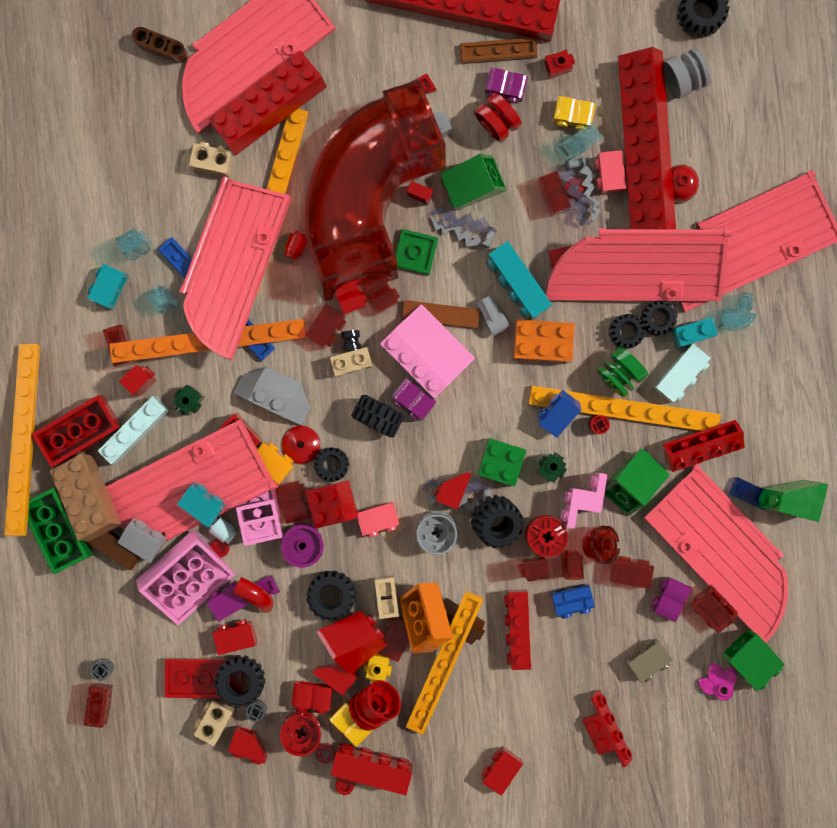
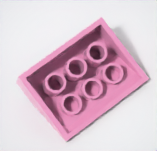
(427, 351)
(184, 577)

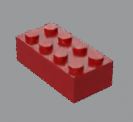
(77, 431)
(372, 768)

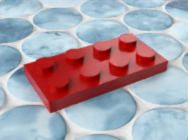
(196, 677)

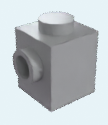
(443, 123)

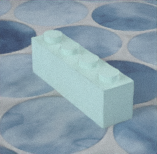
(133, 430)

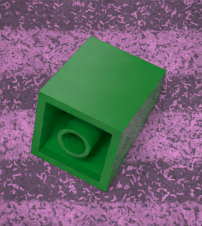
(473, 181)
(635, 482)
(797, 498)
(753, 659)

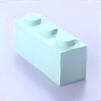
(682, 374)

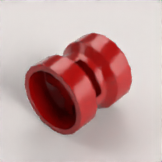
(596, 423)

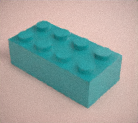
(518, 281)

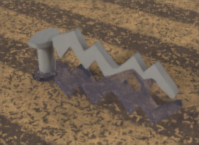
(582, 197)
(457, 223)
(475, 484)

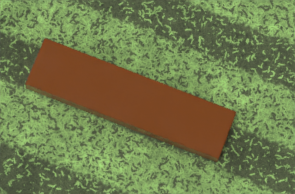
(498, 50)
(445, 313)

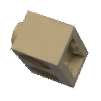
(210, 164)
(351, 362)
(386, 597)
(217, 723)

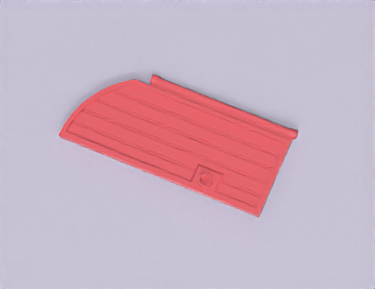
(247, 50)
(772, 231)
(231, 262)
(642, 266)
(221, 462)
(724, 549)

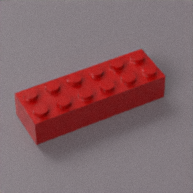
(268, 102)

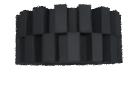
(667, 310)
(638, 331)
(319, 464)

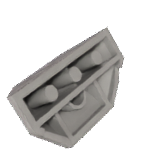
(275, 393)

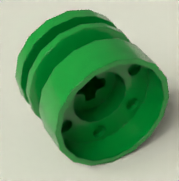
(626, 368)

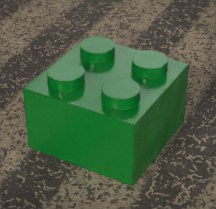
(501, 462)

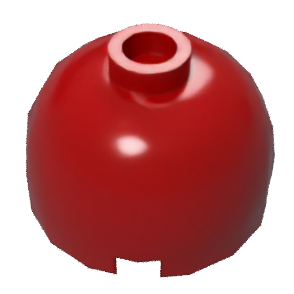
(684, 183)

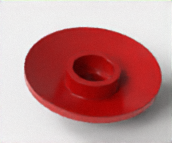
(310, 440)

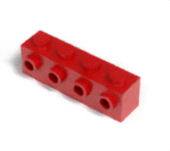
(704, 445)
(519, 631)

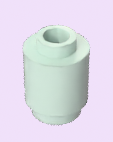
(223, 530)

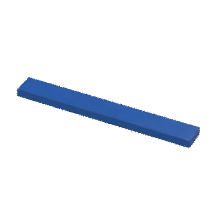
(181, 261)

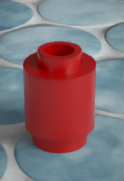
(295, 245)

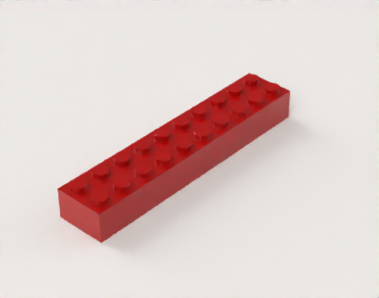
(516, 17)
(646, 139)

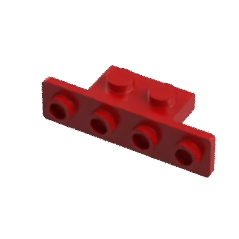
(604, 730)

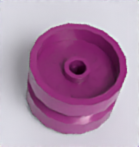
(302, 556)

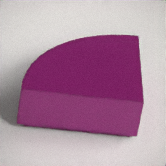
(269, 585)

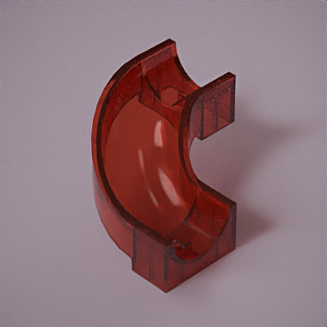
(356, 179)

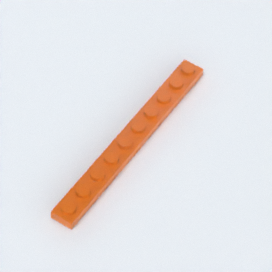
(190, 343)

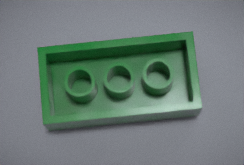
(55, 533)

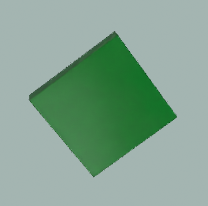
(416, 251)

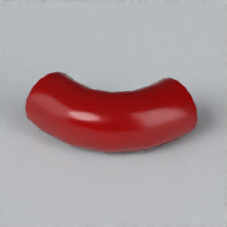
(254, 594)

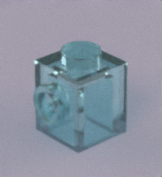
(162, 299)

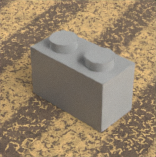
(142, 540)

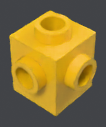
(381, 661)

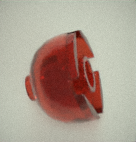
(601, 544)

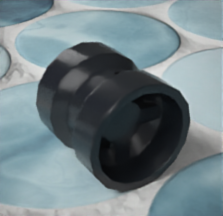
(351, 340)

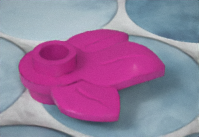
(716, 680)

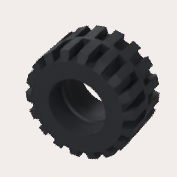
(699, 25)
(377, 416)
(506, 530)
(331, 612)
(235, 697)

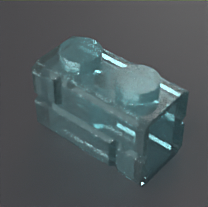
(133, 244)

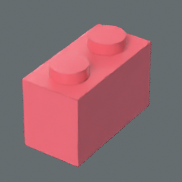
(610, 171)
(378, 519)

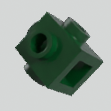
(194, 400)
(545, 471)

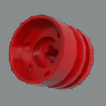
(541, 525)
(375, 705)
(300, 744)

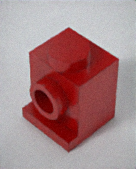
(555, 69)

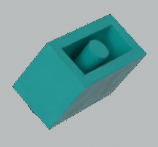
(107, 286)
(694, 332)
(201, 504)

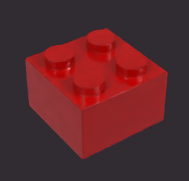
(332, 504)

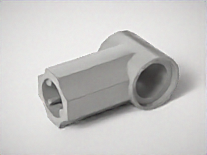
(494, 318)

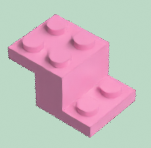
(584, 499)
(260, 518)

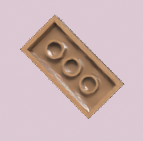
(85, 497)

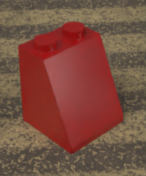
(352, 640)

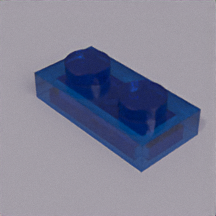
(746, 492)

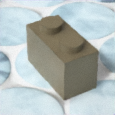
(649, 661)

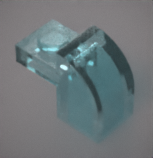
(580, 141)
(738, 319)

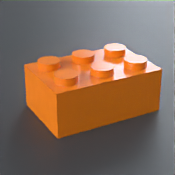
(543, 341)
(425, 618)

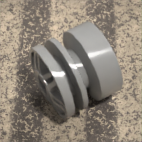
(686, 73)
(432, 542)

